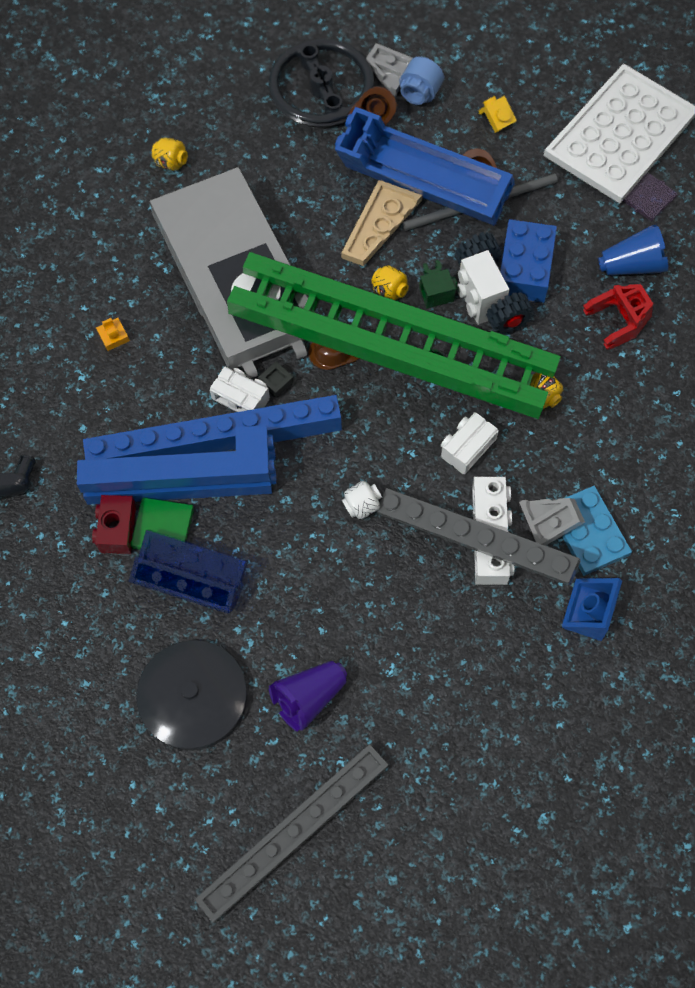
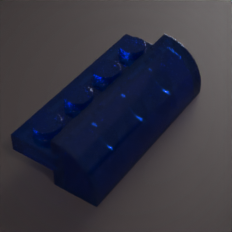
(189, 571)

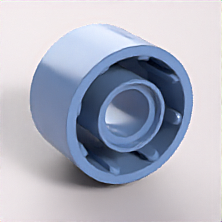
(421, 80)

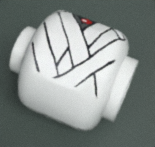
(362, 500)

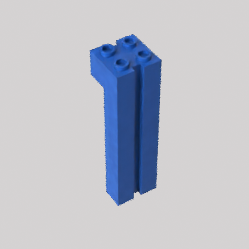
(423, 167)
(185, 476)

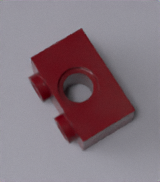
(116, 539)

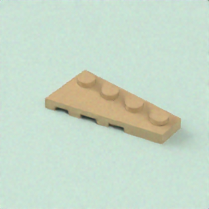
(380, 218)

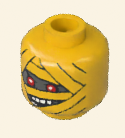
(169, 153)
(390, 283)
(550, 385)

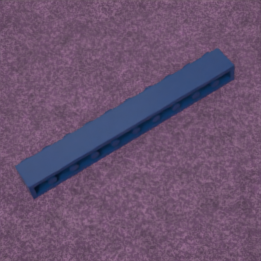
(218, 432)

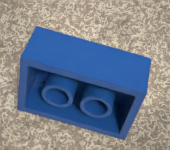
(528, 258)

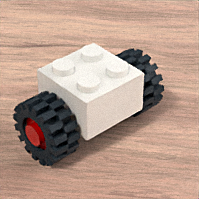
(486, 289)

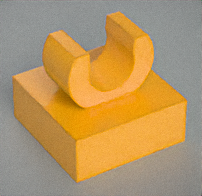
(112, 333)

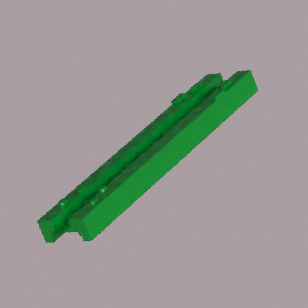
(388, 352)

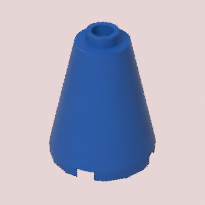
(636, 254)

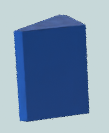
(592, 606)

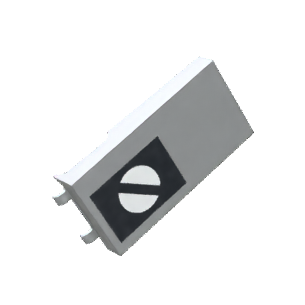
(210, 236)

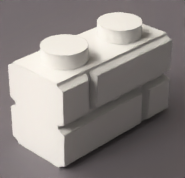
(238, 391)
(468, 443)

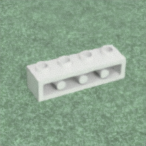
(490, 507)

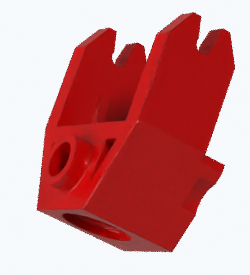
(633, 305)

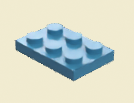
(598, 539)

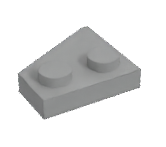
(388, 66)
(551, 518)

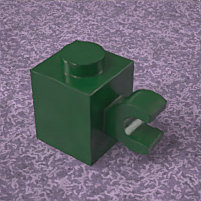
(437, 286)

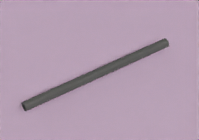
(448, 212)

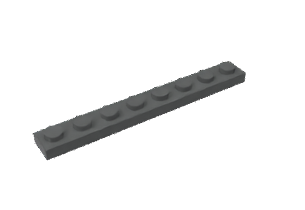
(479, 537)
(291, 833)

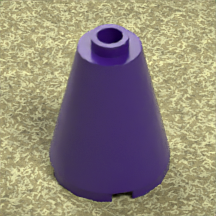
(307, 693)

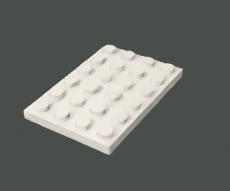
(621, 133)

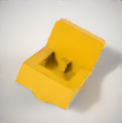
(498, 113)

